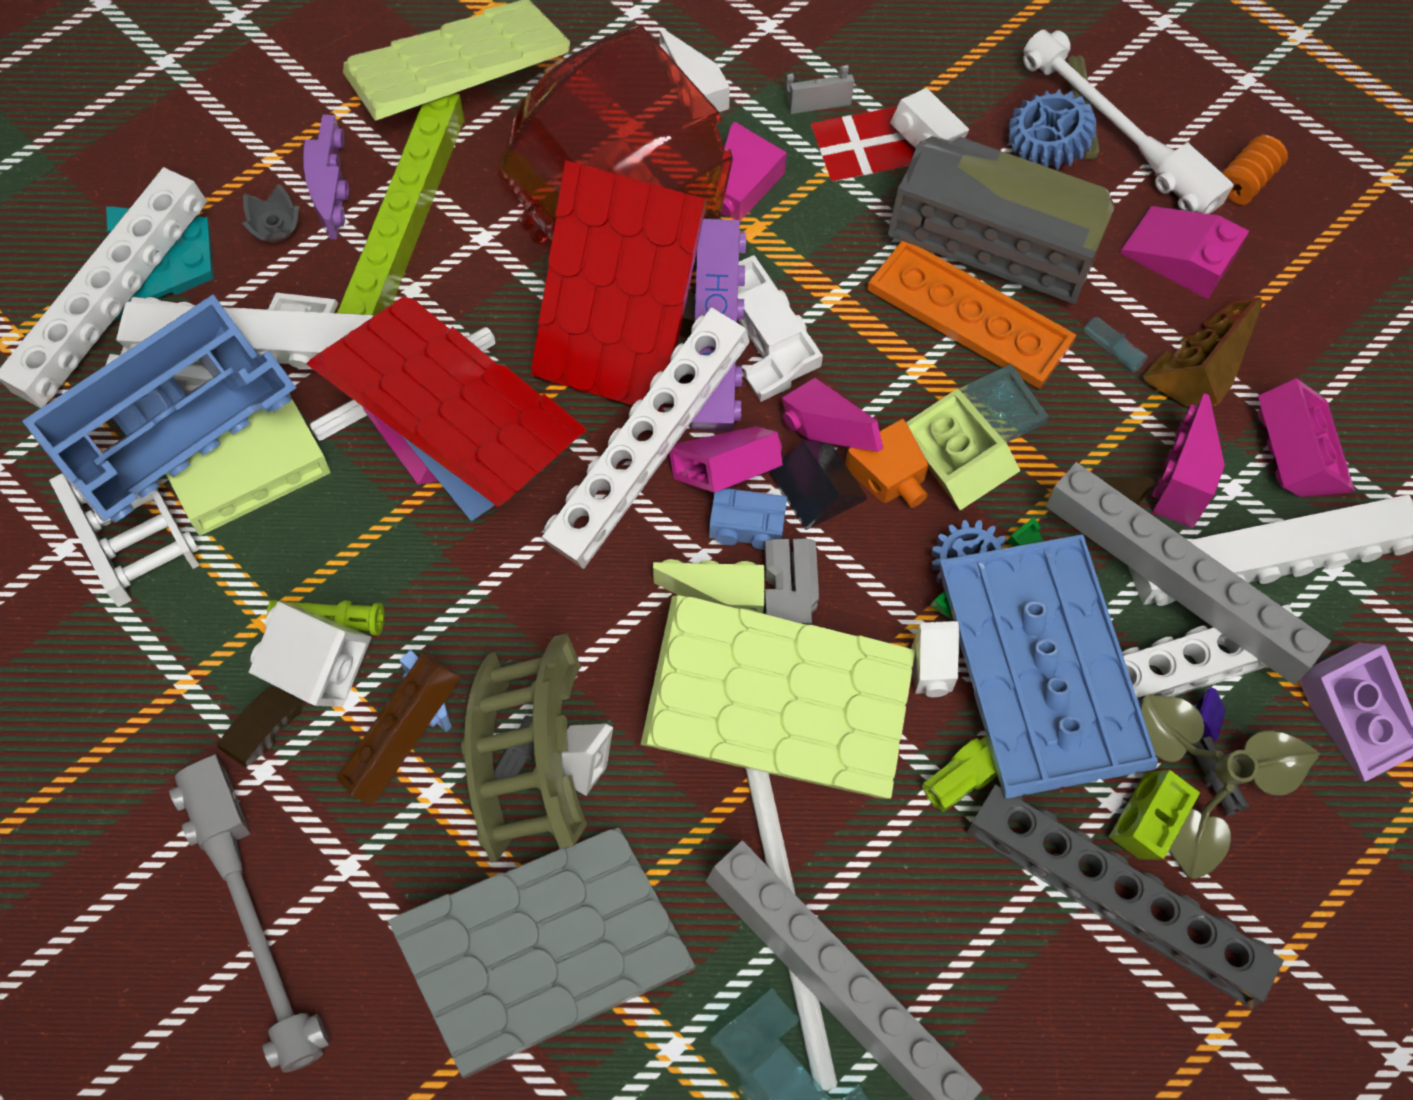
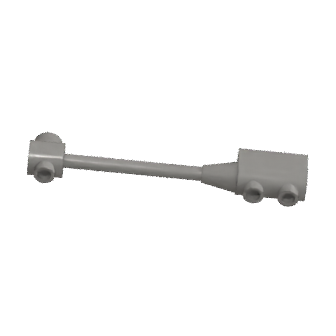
(217, 825)

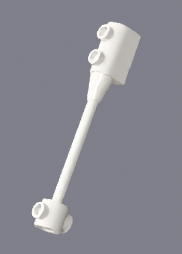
(1182, 171)

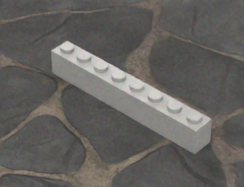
(1187, 574)
(839, 979)

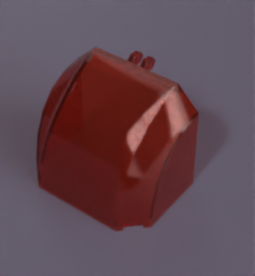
(621, 112)

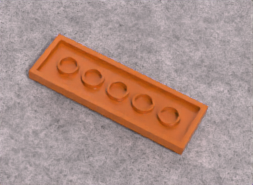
(972, 312)

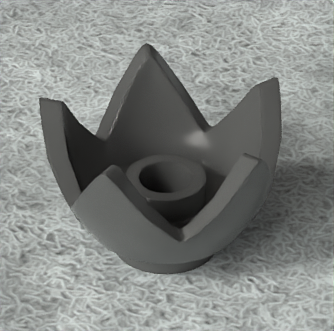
(271, 219)

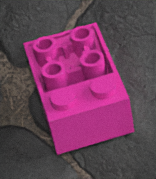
(1190, 467)

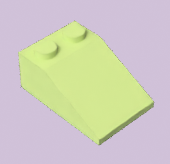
(962, 449)

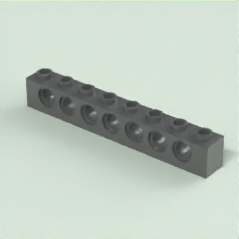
(1257, 960)

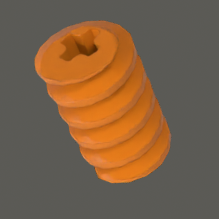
(1254, 168)

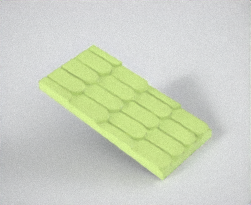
(453, 58)
(779, 697)

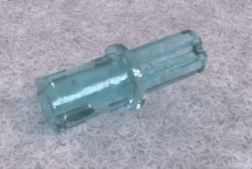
(1115, 344)

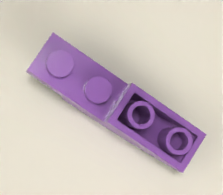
(325, 177)

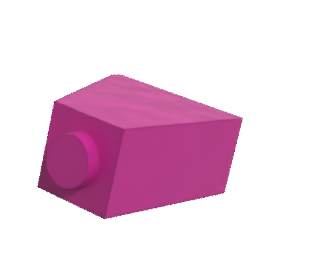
(754, 170)
(726, 458)

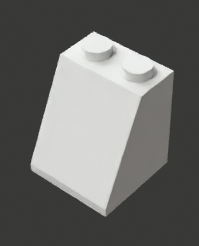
(308, 655)

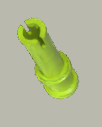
(353, 616)

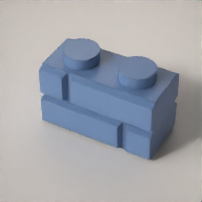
(747, 517)

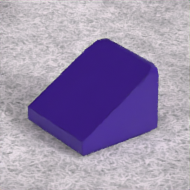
(1212, 712)

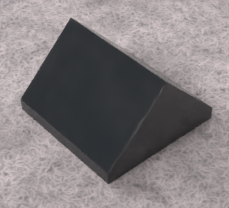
(816, 483)

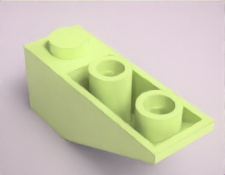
(725, 584)

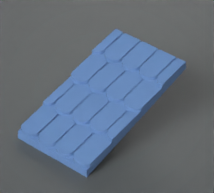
(1046, 666)

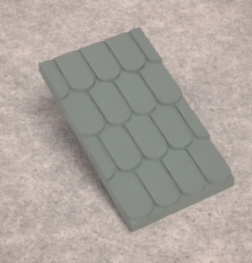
(539, 949)

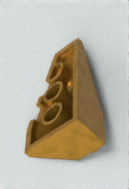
(1209, 357)

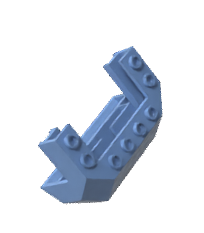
(153, 410)

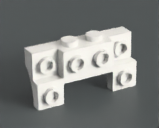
(775, 333)

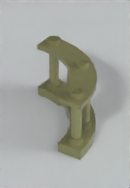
(548, 732)

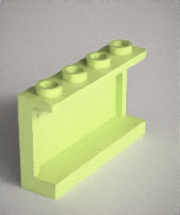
(249, 468)

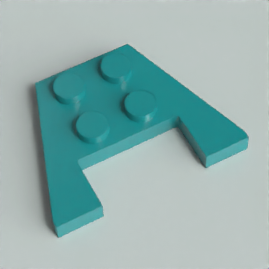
(183, 266)

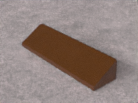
(397, 728)

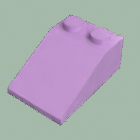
(1362, 708)

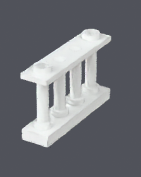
(102, 551)

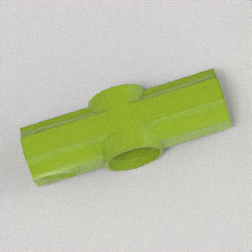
(969, 770)

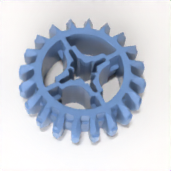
(1052, 129)

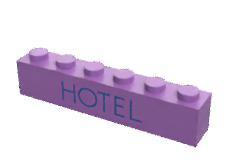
(717, 287)

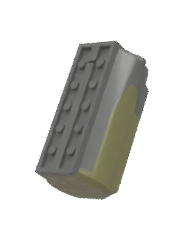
(1002, 215)

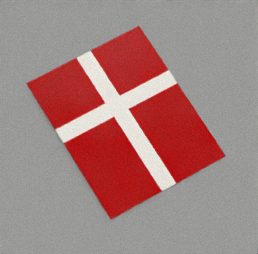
(862, 144)

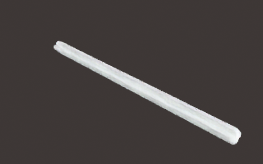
(776, 859)

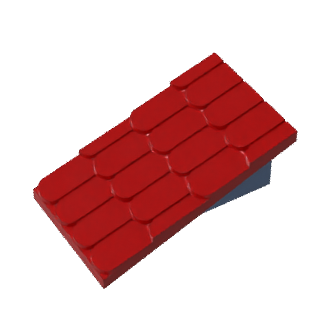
(615, 283)
(450, 402)

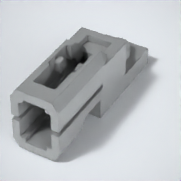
(781, 600)

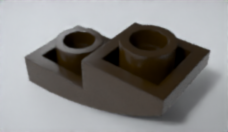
(255, 727)

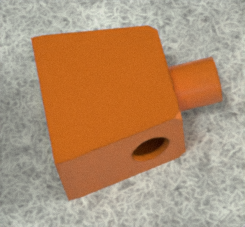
(894, 469)

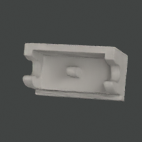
(819, 93)

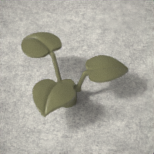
(1269, 758)

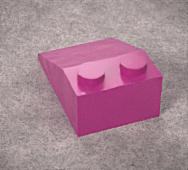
(1186, 247)

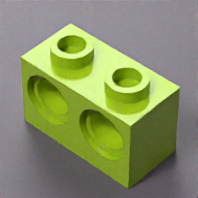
(1154, 814)

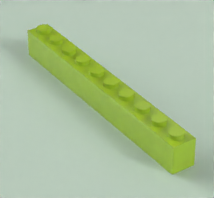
(404, 208)

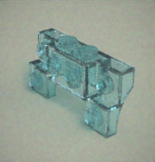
(762, 1061)

